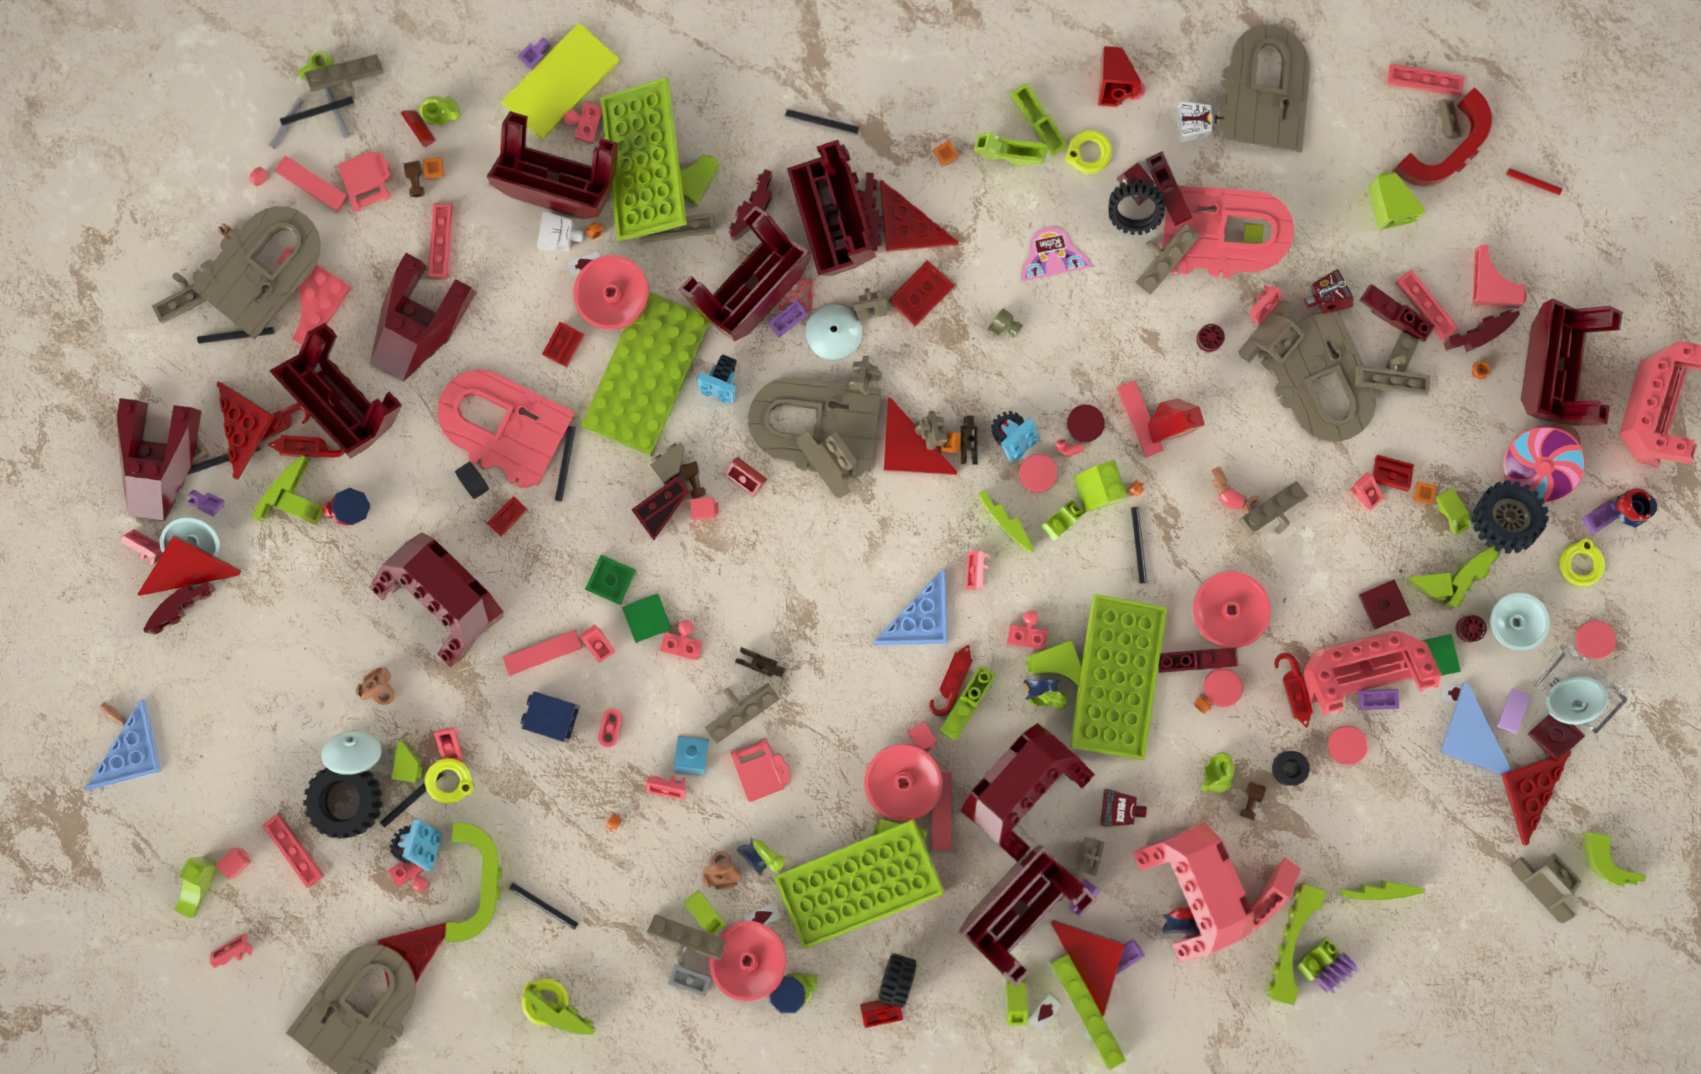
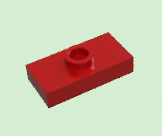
(507, 516)

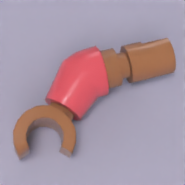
(1228, 495)

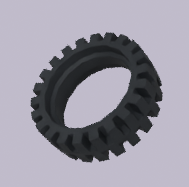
(1136, 225)

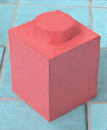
(704, 508)
(922, 737)
(233, 862)

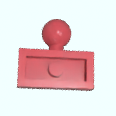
(587, 122)
(1027, 635)
(681, 644)
(404, 872)

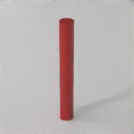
(1534, 181)

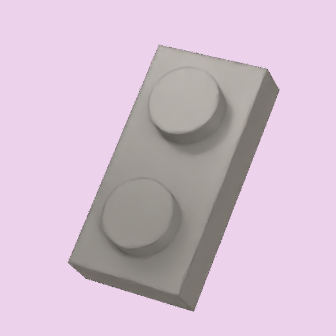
(689, 980)

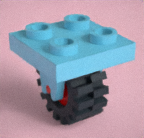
(719, 380)
(1014, 434)
(417, 844)

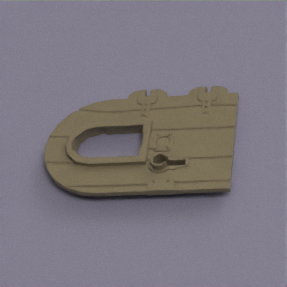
(1254, 110)
(237, 280)
(1310, 362)
(854, 425)
(349, 1036)

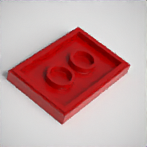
(921, 293)

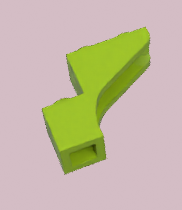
(1014, 151)

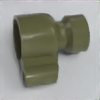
(1002, 322)

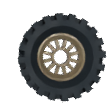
(1517, 504)

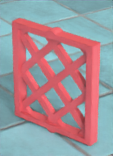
(810, 295)

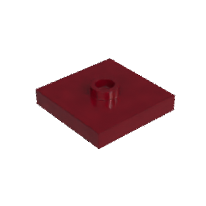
(1384, 604)
(1555, 737)

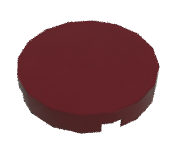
(1085, 423)

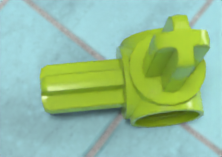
(314, 63)

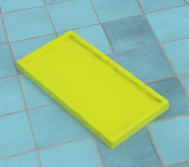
(561, 80)

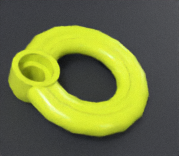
(1078, 162)
(1593, 552)
(448, 797)
(545, 984)

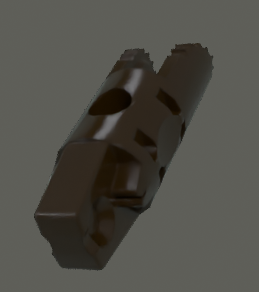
(969, 431)
(770, 666)

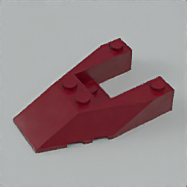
(409, 331)
(152, 469)

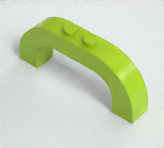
(464, 930)

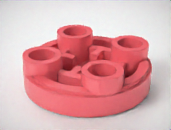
(1038, 473)
(1595, 639)
(1222, 687)
(1347, 745)

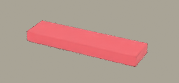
(1425, 80)
(311, 183)
(440, 241)
(1426, 304)
(1138, 417)
(542, 653)
(942, 817)
(293, 850)

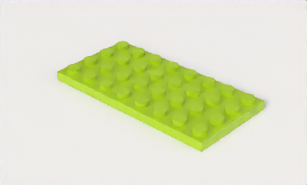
(648, 174)
(646, 374)
(1118, 677)
(859, 884)

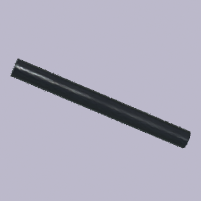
(317, 110)
(822, 121)
(231, 335)
(213, 462)
(565, 463)
(1139, 545)
(406, 803)
(543, 906)

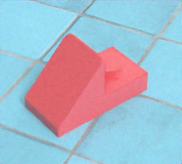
(1367, 491)
(597, 643)
(448, 743)

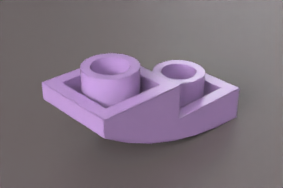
(1513, 711)

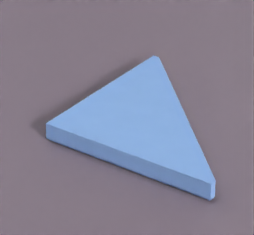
(922, 620)
(1471, 737)
(131, 753)

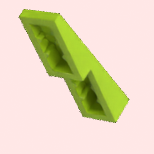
(1038, 119)

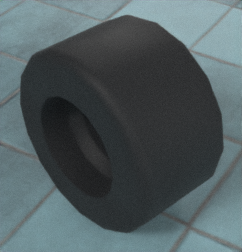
(472, 480)
(1299, 759)

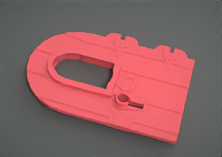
(1230, 257)
(521, 443)

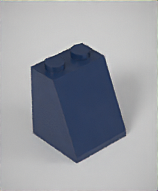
(550, 716)

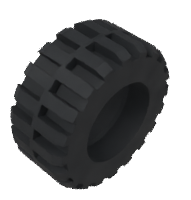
(322, 817)

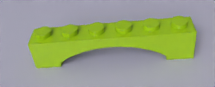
(1306, 902)
(1088, 1011)

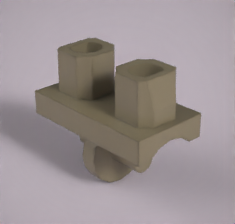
(878, 305)
(867, 375)
(929, 430)
(1090, 856)

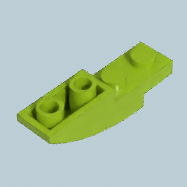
(1474, 568)
(967, 703)
(564, 1019)

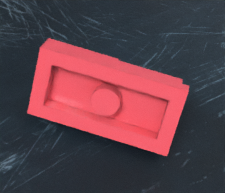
(1265, 304)
(143, 544)
(975, 570)
(666, 788)
(233, 948)

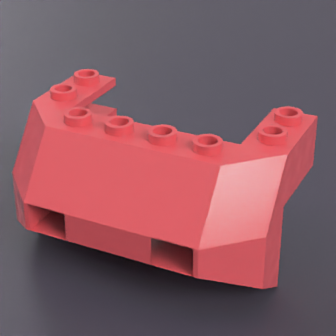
(1654, 405)
(1367, 665)
(1208, 886)

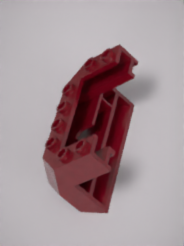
(551, 179)
(838, 220)
(755, 284)
(1556, 363)
(332, 397)
(443, 590)
(1018, 783)
(1018, 906)

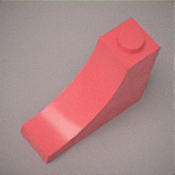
(1491, 287)
(1275, 892)

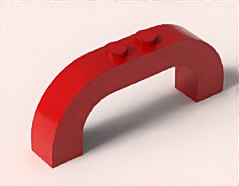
(1480, 118)

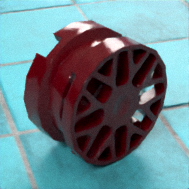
(1210, 338)
(1470, 628)

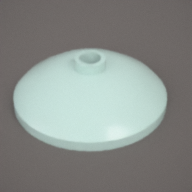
(836, 344)
(187, 527)
(1531, 618)
(1577, 700)
(351, 752)

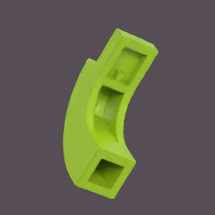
(1599, 859)

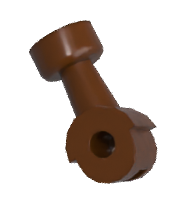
(412, 172)
(691, 473)
(1255, 794)

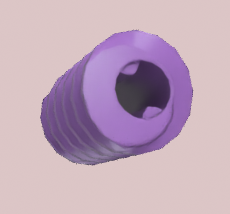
(1336, 974)

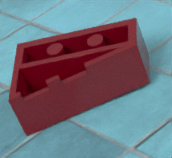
(660, 506)

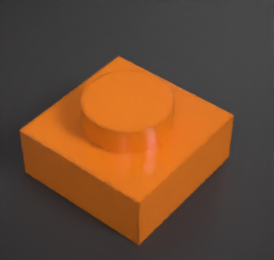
(945, 153)
(433, 168)
(952, 444)
(1424, 493)

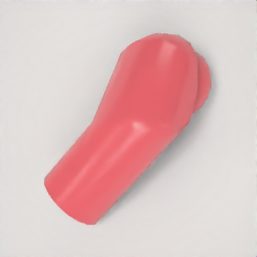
(1067, 449)

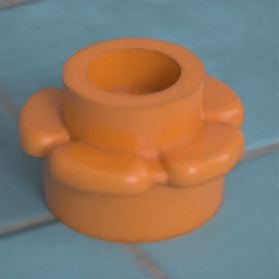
(594, 230)
(1485, 369)
(1136, 488)
(1202, 704)
(613, 822)

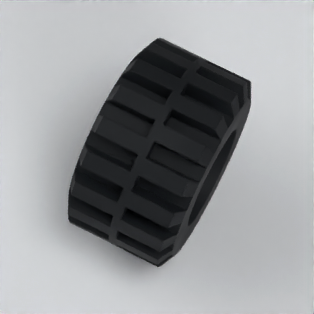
(897, 980)

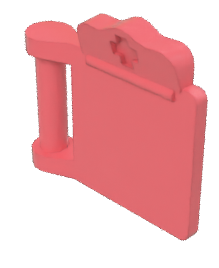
(363, 175)
(763, 774)

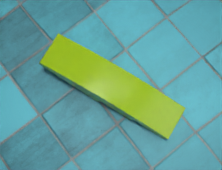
(286, 481)
(1010, 527)
(1387, 891)

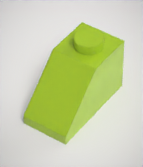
(1433, 586)
(406, 764)

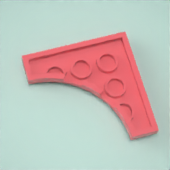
(320, 298)

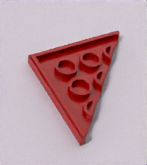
(907, 225)
(243, 426)
(907, 450)
(185, 565)
(1530, 791)
(416, 947)
(1094, 958)

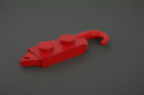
(283, 420)
(305, 446)
(953, 680)
(1295, 690)

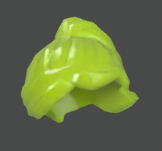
(439, 110)
(1218, 773)

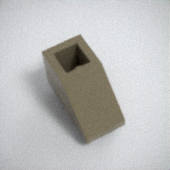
(670, 464)

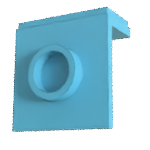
(691, 755)

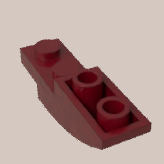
(1171, 192)
(759, 198)
(870, 202)
(1395, 314)
(1486, 331)
(172, 607)
(1198, 660)

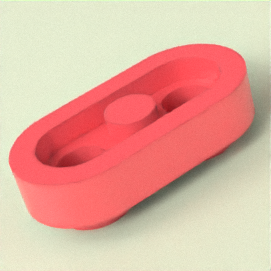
(609, 727)

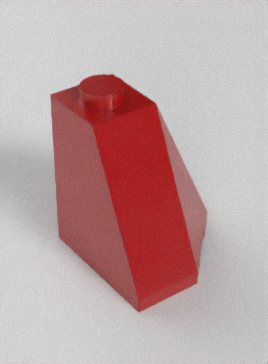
(1117, 78)
(1174, 420)

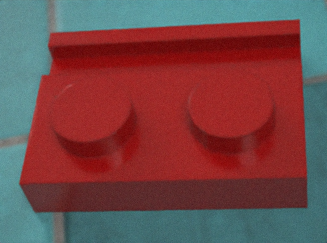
(563, 344)
(1392, 473)

